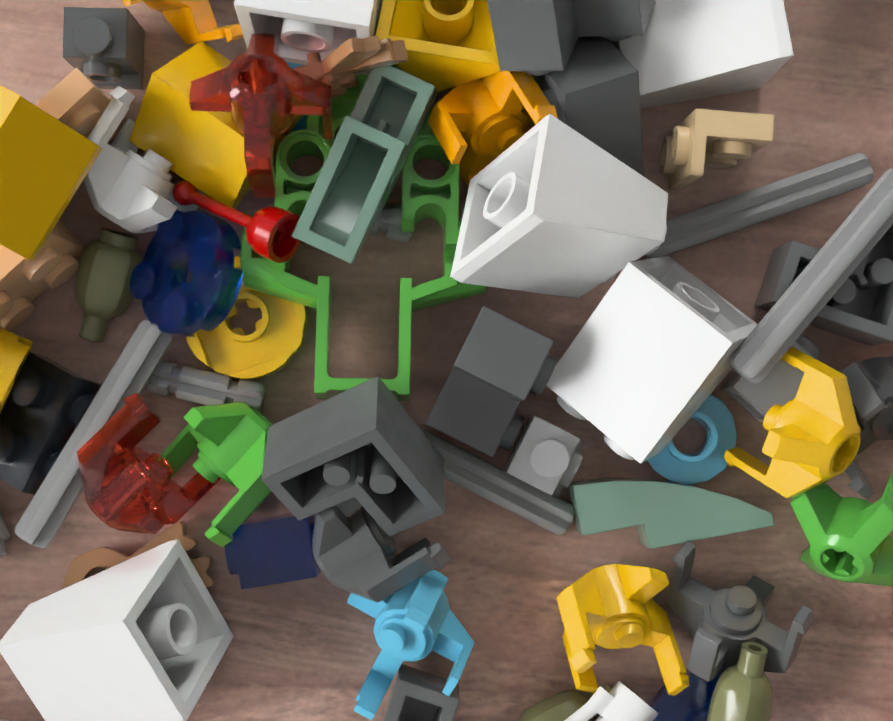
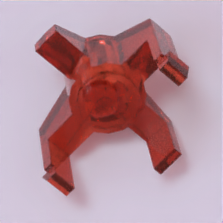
(262, 104)
(128, 484)

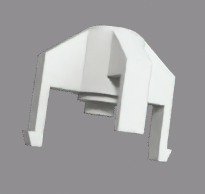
(124, 184)

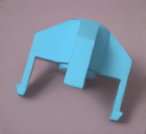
(408, 629)

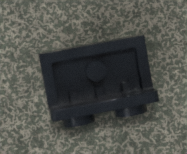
(40, 419)

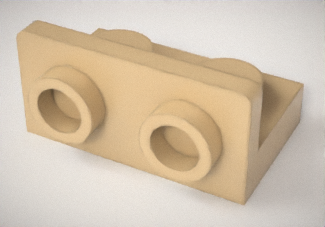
(712, 141)

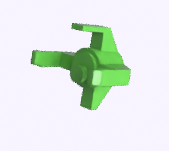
(230, 447)
(847, 535)

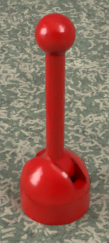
(259, 228)

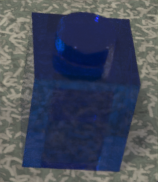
(272, 551)

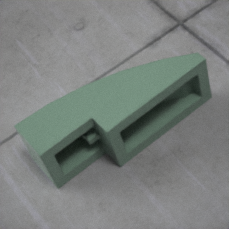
(365, 162)
(661, 510)

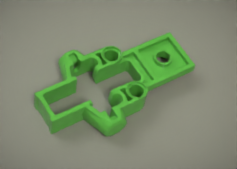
(420, 201)

